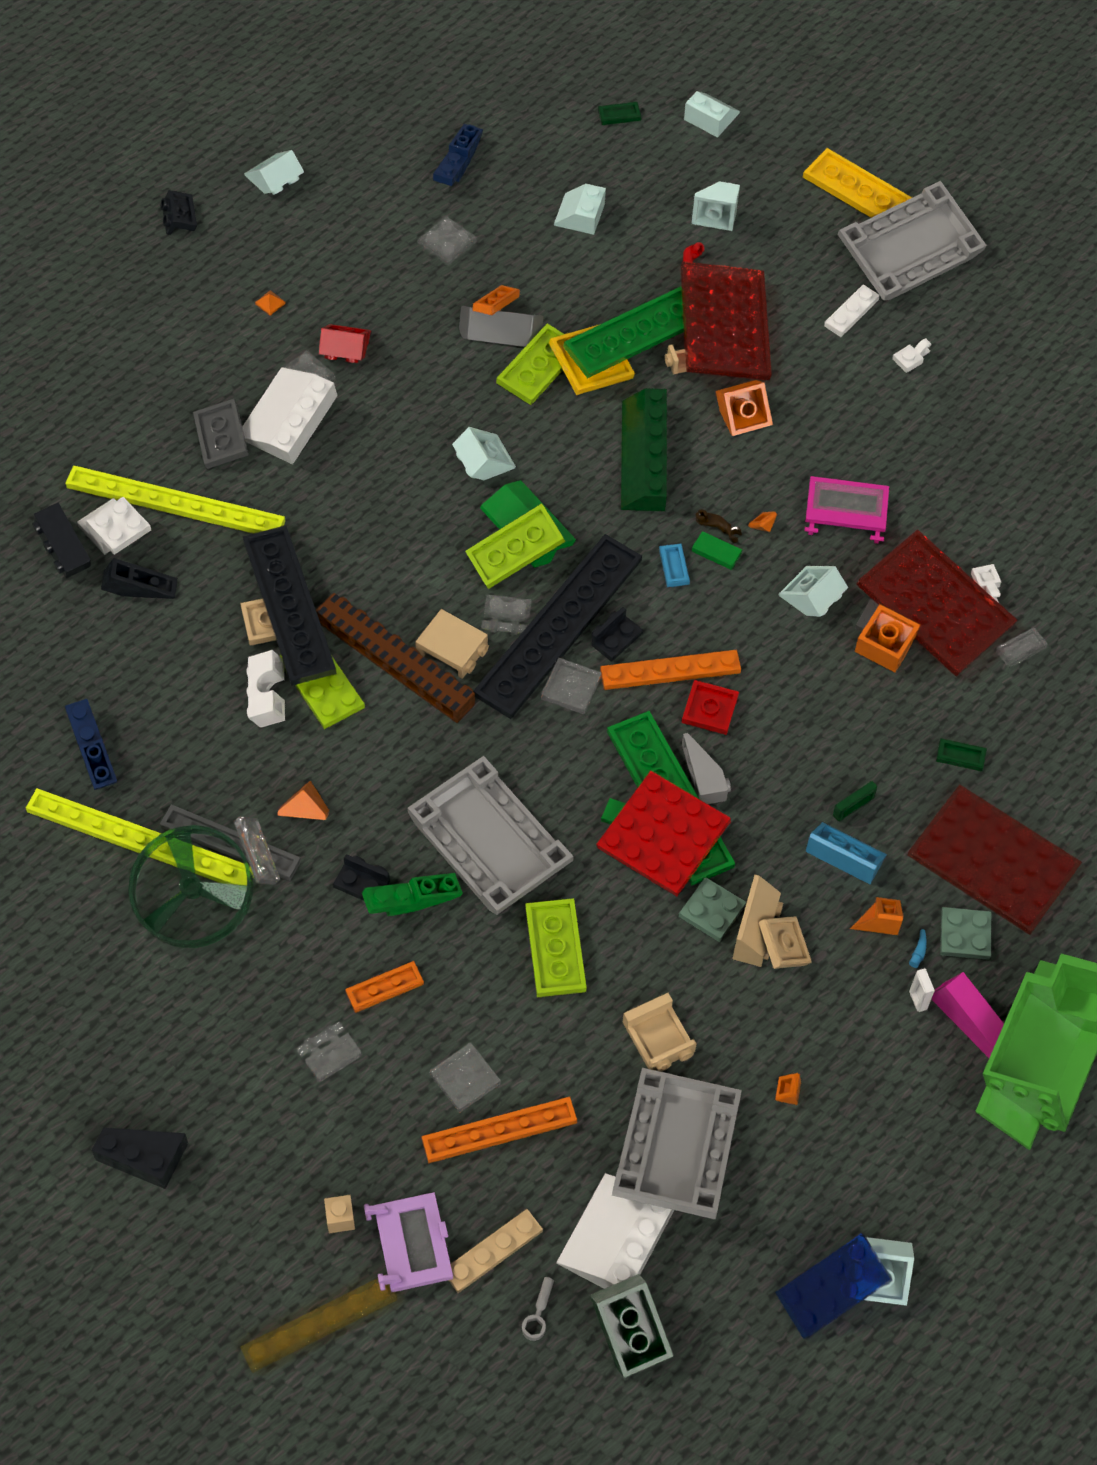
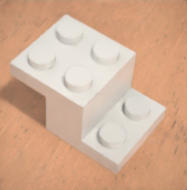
(114, 525)

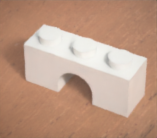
(263, 672)

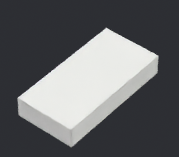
(921, 990)

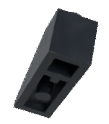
(136, 581)

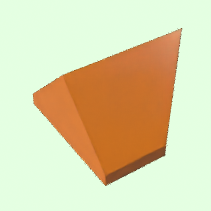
(305, 804)
(882, 917)

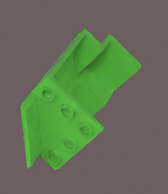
(1043, 1051)

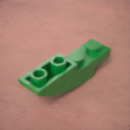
(412, 896)

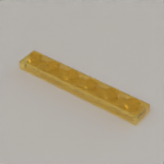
(317, 1324)

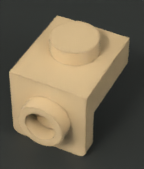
(675, 360)

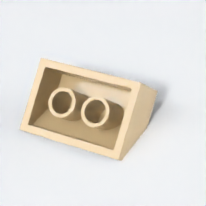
(761, 904)

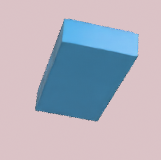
(674, 565)

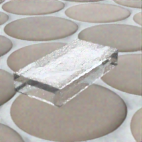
(1021, 647)

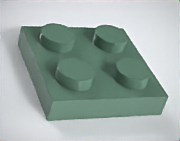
(712, 909)
(965, 933)

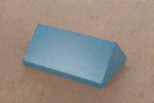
(845, 852)

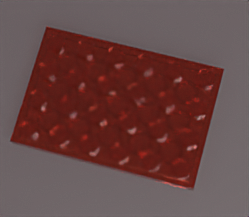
(725, 321)
(927, 587)
(994, 859)

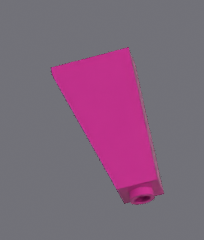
(969, 1011)

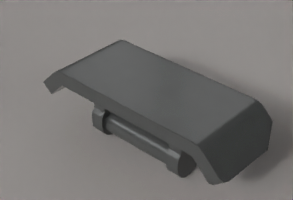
(500, 328)

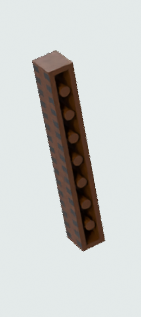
(396, 657)

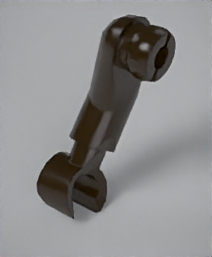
(714, 520)

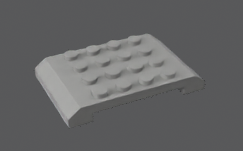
(912, 242)
(488, 836)
(677, 1143)

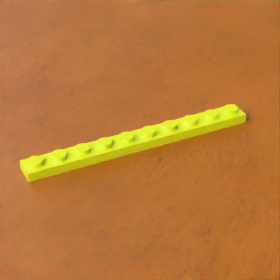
(172, 501)
(130, 836)

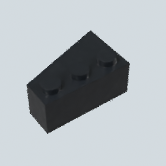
(61, 540)
(141, 1153)

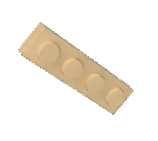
(494, 1250)

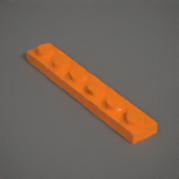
(670, 669)
(499, 1129)

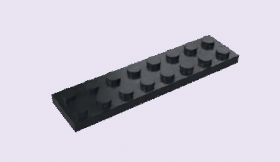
(289, 605)

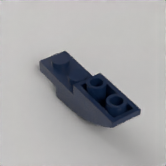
(459, 155)
(90, 744)

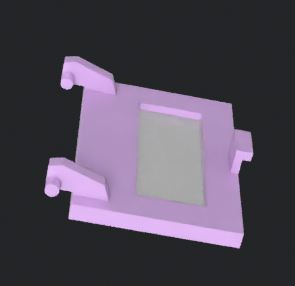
(412, 1242)

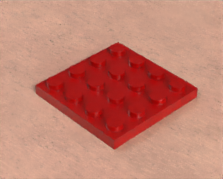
(663, 833)

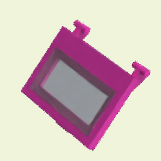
(847, 505)

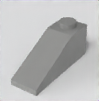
(705, 773)

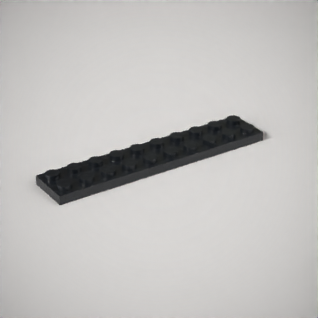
(557, 626)

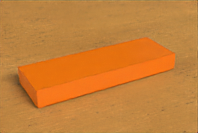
(496, 300)
(384, 986)

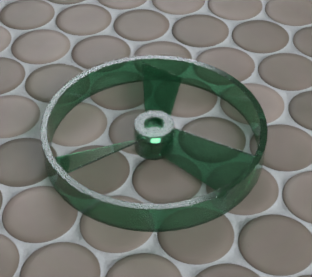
(191, 887)

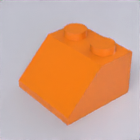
(744, 407)
(887, 638)

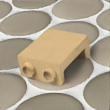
(453, 642)
(658, 1033)

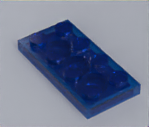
(833, 1286)

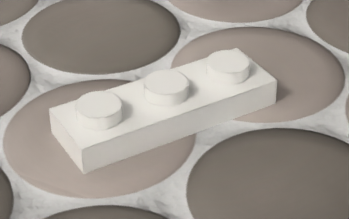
(851, 310)

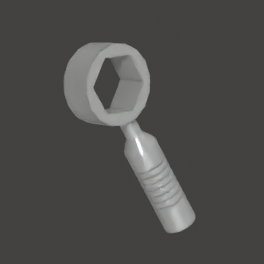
(540, 1305)

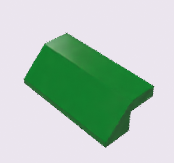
(513, 502)

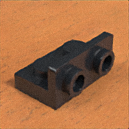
(178, 211)
(615, 634)
(358, 875)

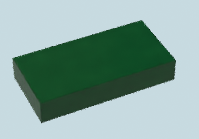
(619, 113)
(961, 754)
(855, 801)

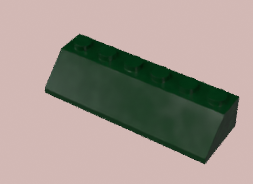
(644, 451)

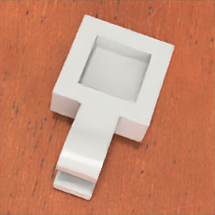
(911, 357)
(988, 579)

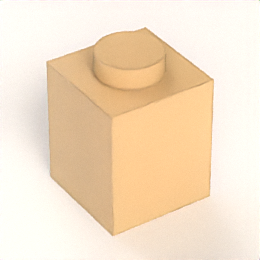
(339, 1214)

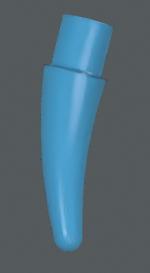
(919, 953)

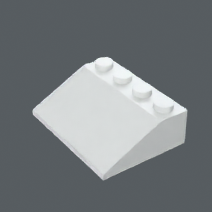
(289, 413)
(613, 1237)

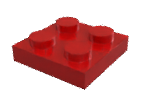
(710, 707)

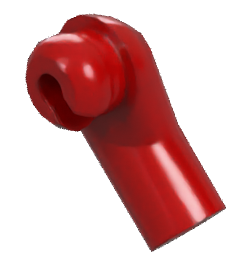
(693, 252)

